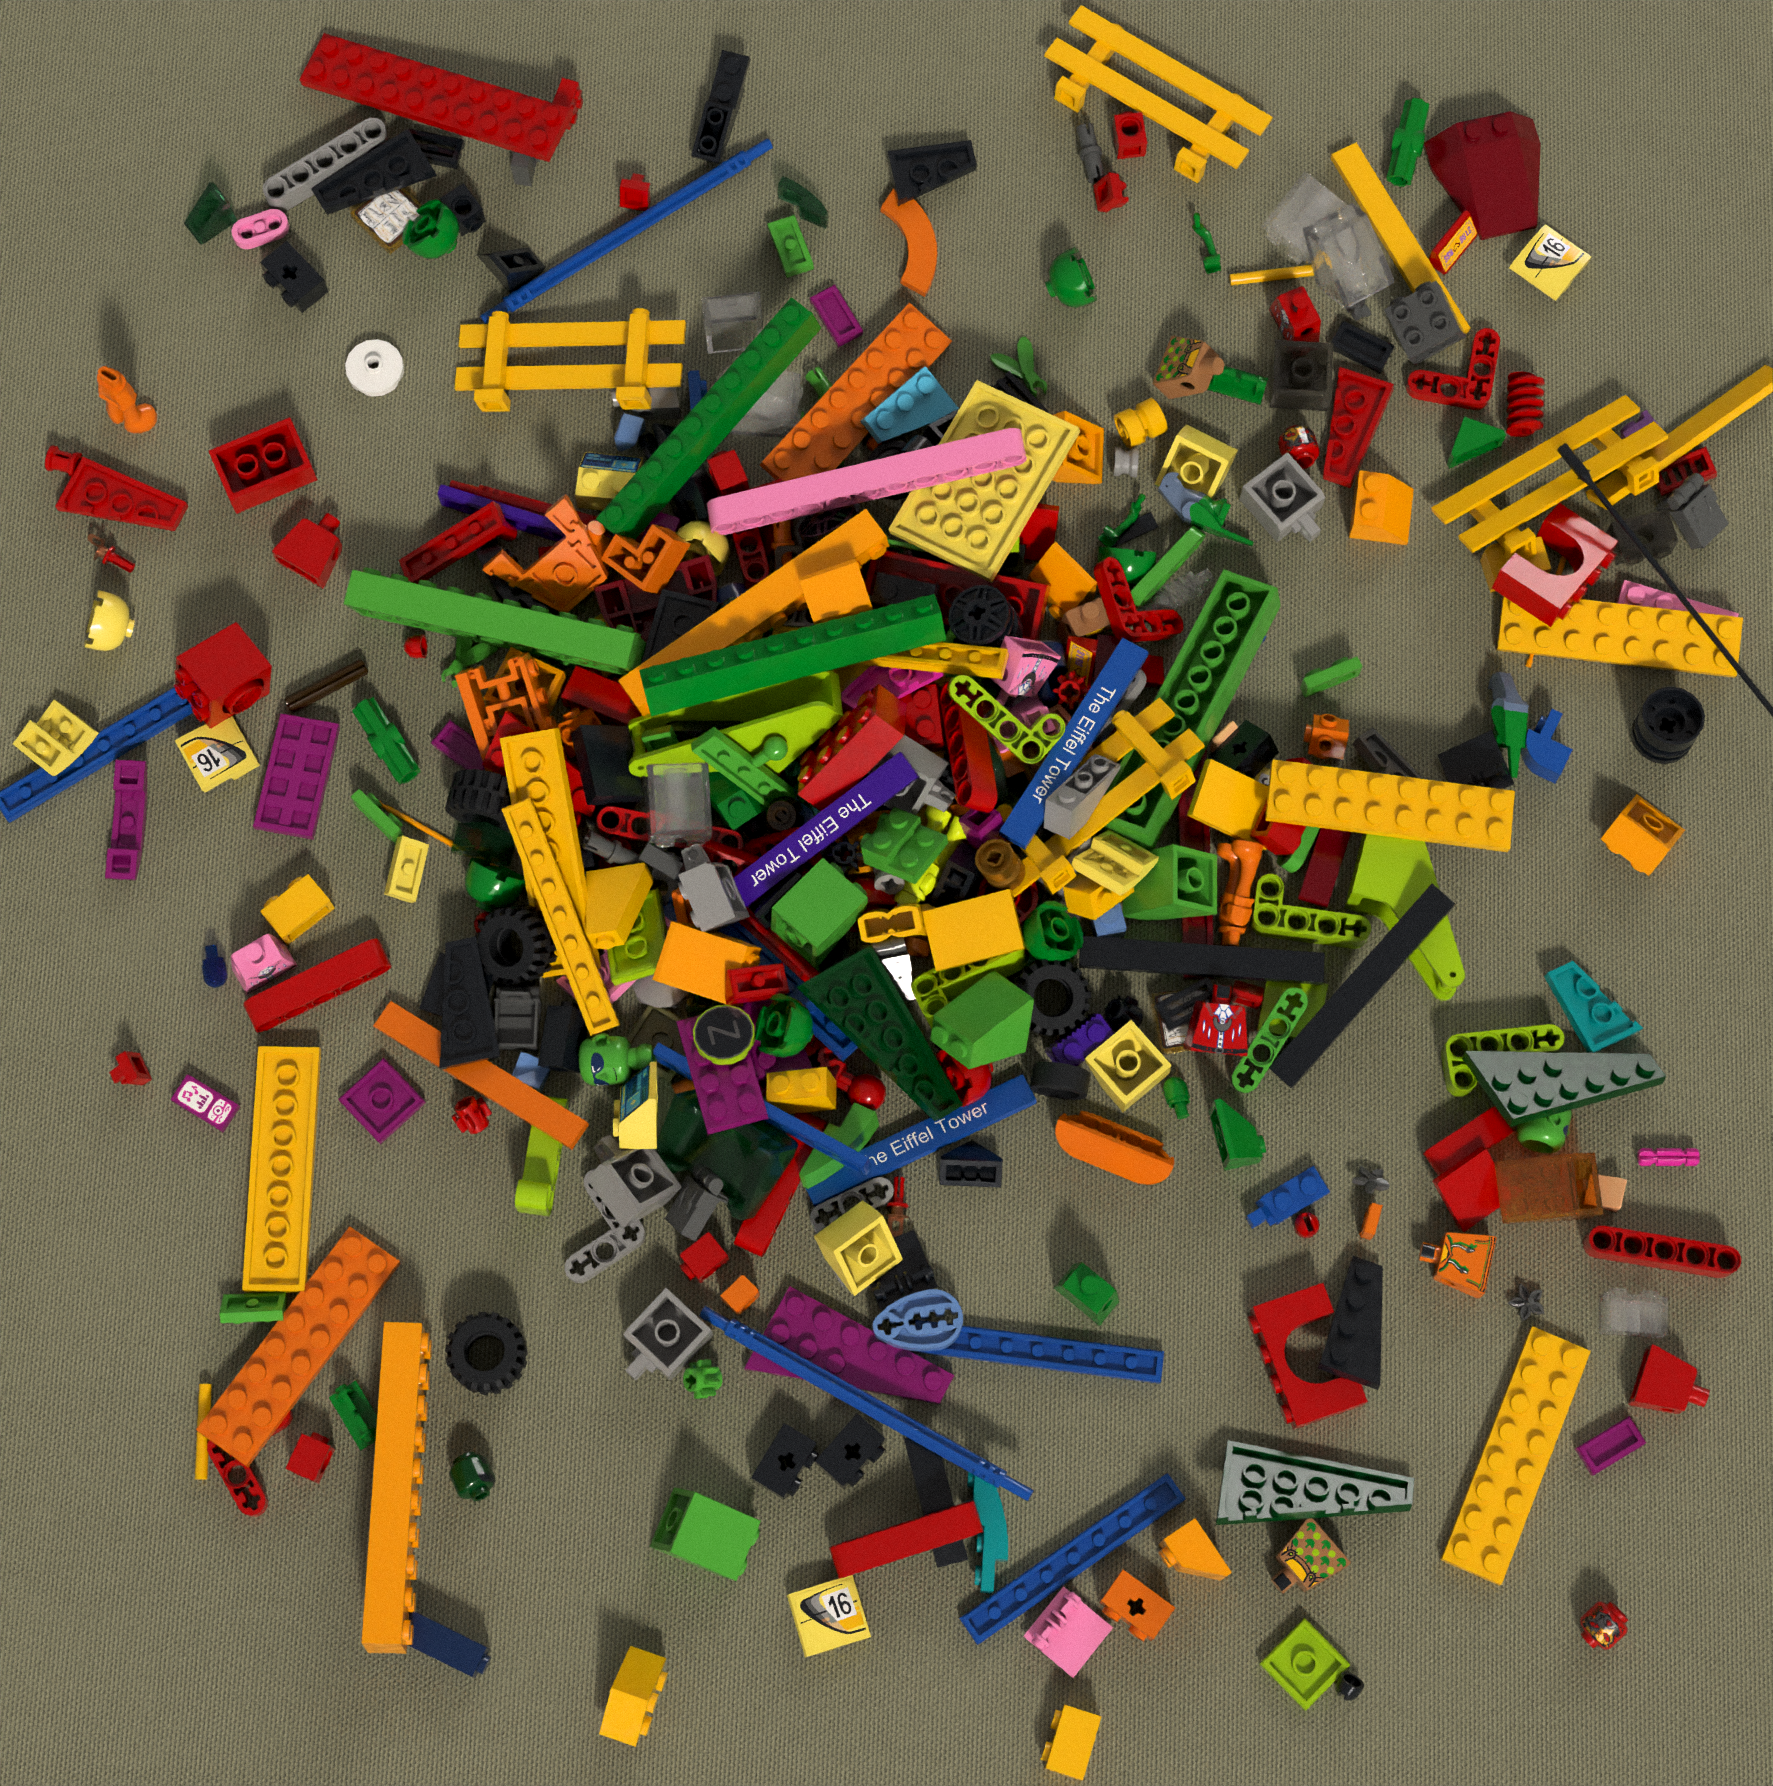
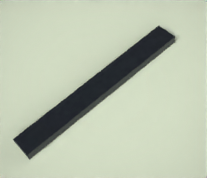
(1202, 960)
(1362, 985)

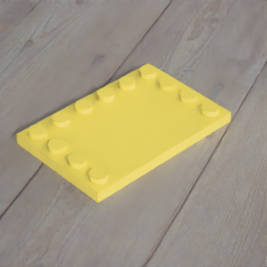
(982, 516)

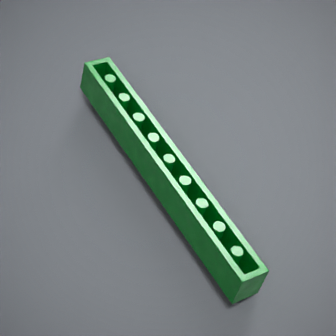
(710, 421)
(793, 654)

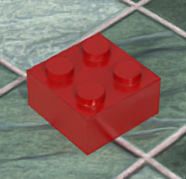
(569, 96)

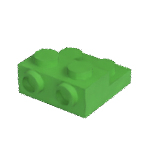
(902, 845)

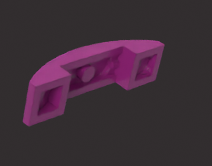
(128, 820)

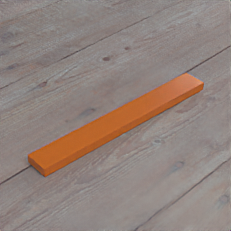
(485, 1078)

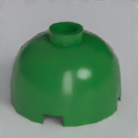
(433, 231)
(1070, 280)
(1134, 562)
(492, 884)
(1052, 933)
(784, 1026)

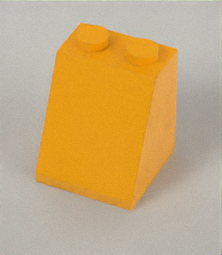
(699, 960)

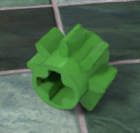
(702, 1379)

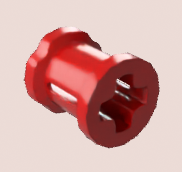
(62, 460)

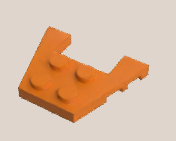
(562, 573)

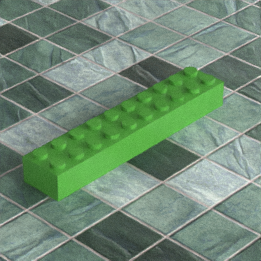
(493, 622)
(1200, 689)

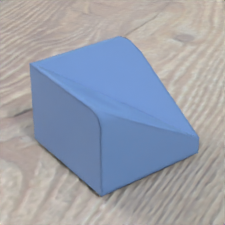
(628, 431)
(529, 1071)

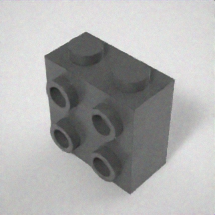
(1424, 322)

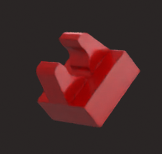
(1109, 192)
(635, 193)
(130, 1069)

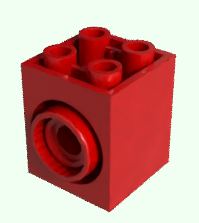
(222, 675)

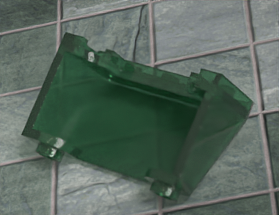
(745, 1157)

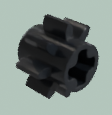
(839, 851)
(1121, 1011)

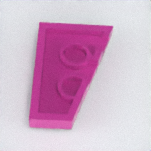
(895, 680)

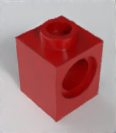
(1126, 145)
(727, 473)
(703, 1258)
(311, 1457)

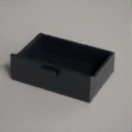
(604, 765)

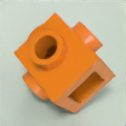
(570, 723)
(1327, 736)

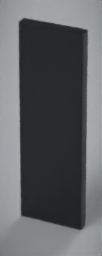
(1141, 526)

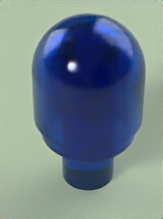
(214, 968)

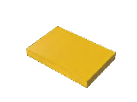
(1228, 800)
(973, 930)

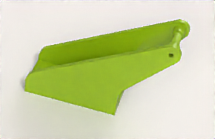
(791, 710)
(1385, 884)

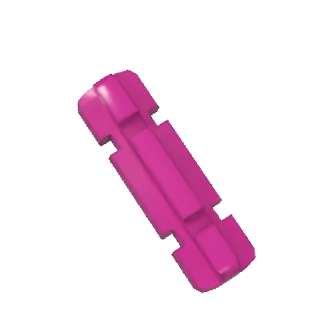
(1668, 1157)

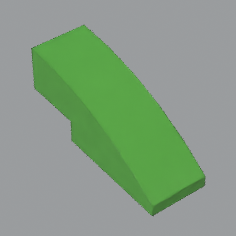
(853, 1132)

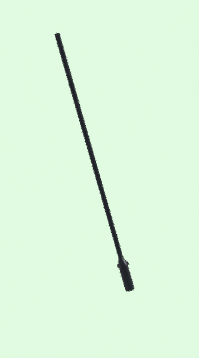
(1584, 475)

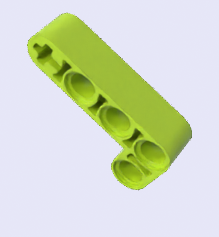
(1001, 714)
(1309, 917)
(937, 989)
(1501, 1042)
(540, 1172)

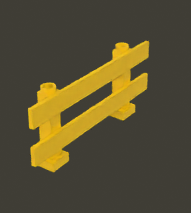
(1092, 70)
(628, 378)
(1613, 454)
(1162, 765)

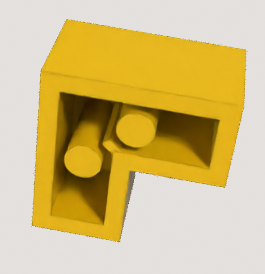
(633, 1696)

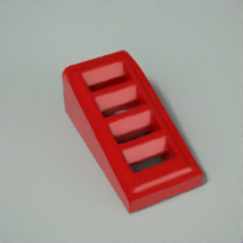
(1690, 458)

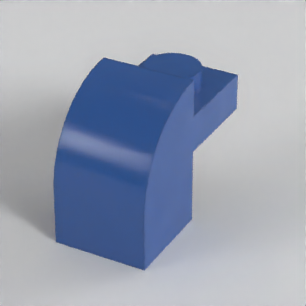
(1542, 753)

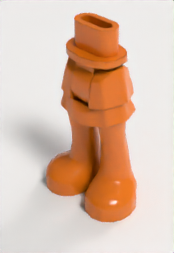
(122, 402)
(1236, 901)

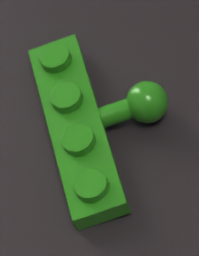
(743, 768)

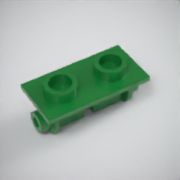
(1239, 385)
(356, 1413)

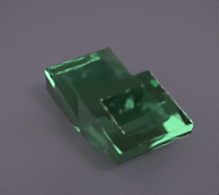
(809, 206)

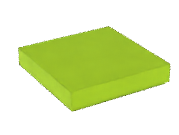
(1273, 990)
(1304, 1664)

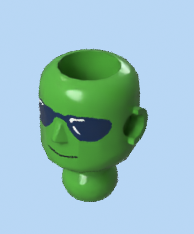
(611, 1059)
(1545, 1134)

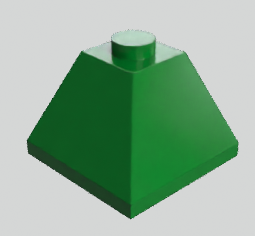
(731, 802)
(1235, 1137)

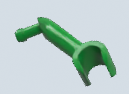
(1211, 262)
(1110, 536)

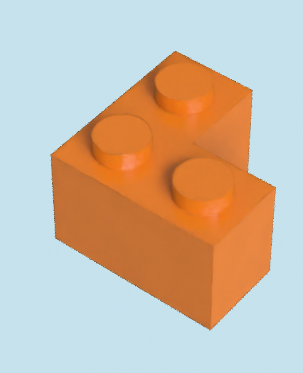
(648, 563)

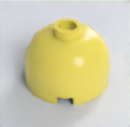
(704, 543)
(108, 622)

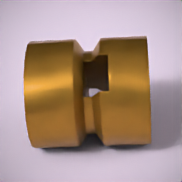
(1000, 865)

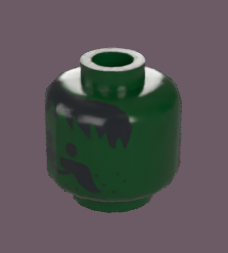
(472, 1476)

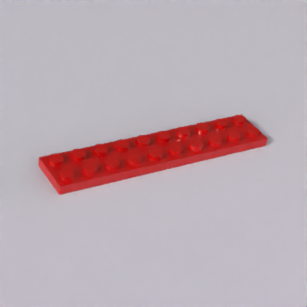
(436, 97)

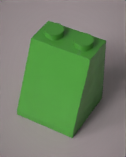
(1176, 887)
(818, 911)
(984, 1022)
(706, 1533)

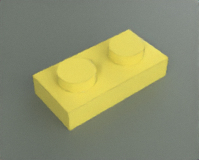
(406, 869)

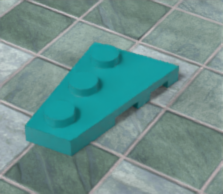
(1589, 1011)

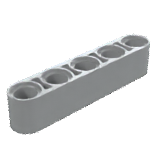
(310, 165)

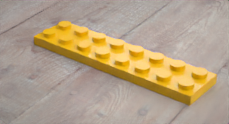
(1625, 636)
(538, 771)
(1390, 805)
(281, 1169)
(1515, 1455)

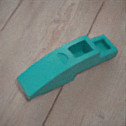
(994, 1539)

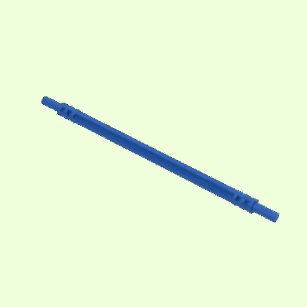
(629, 229)
(866, 1403)

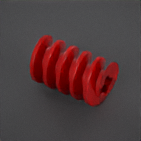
(1524, 404)

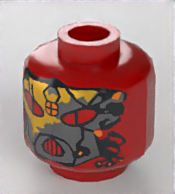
(1300, 444)
(1603, 1625)

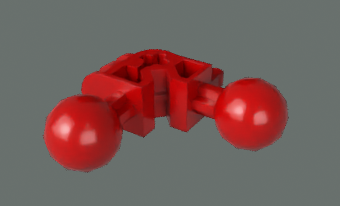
(864, 1089)

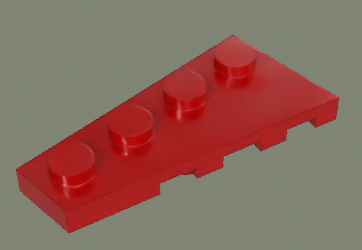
(1355, 418)
(114, 496)
(494, 760)

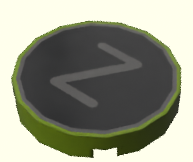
(724, 1034)

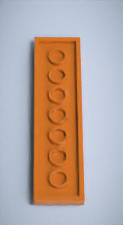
(833, 423)
(298, 1347)

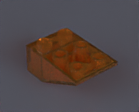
(1549, 1188)

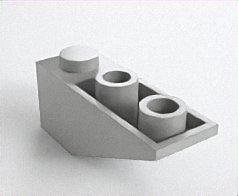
(1078, 796)

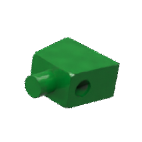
(1088, 1292)

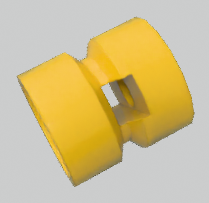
(1142, 422)

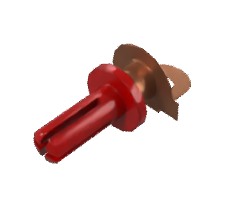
(109, 556)
(897, 1207)

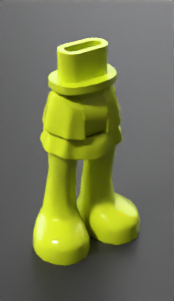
(937, 821)

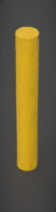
(1271, 275)
(202, 1455)

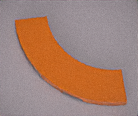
(920, 242)

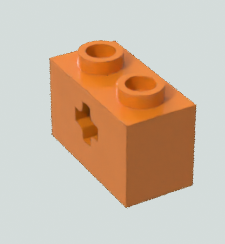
(1155, 1608)

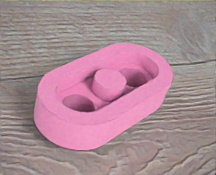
(260, 227)

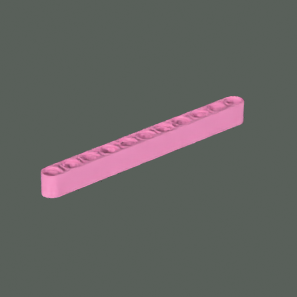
(866, 481)

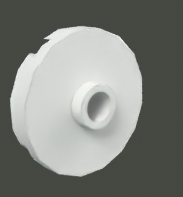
(378, 380)

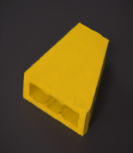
(614, 902)

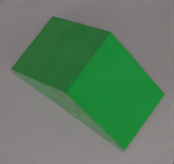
(1474, 440)

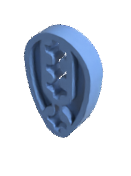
(922, 1304)

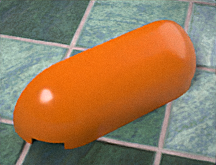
(1113, 1148)

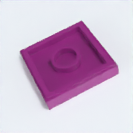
(381, 1101)

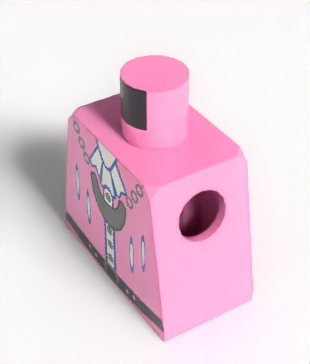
(1026, 669)
(261, 962)

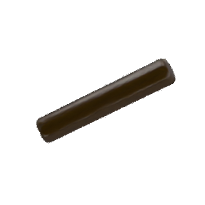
(326, 685)

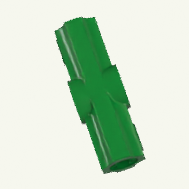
(1408, 142)
(386, 740)

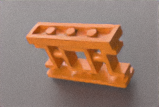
(485, 719)

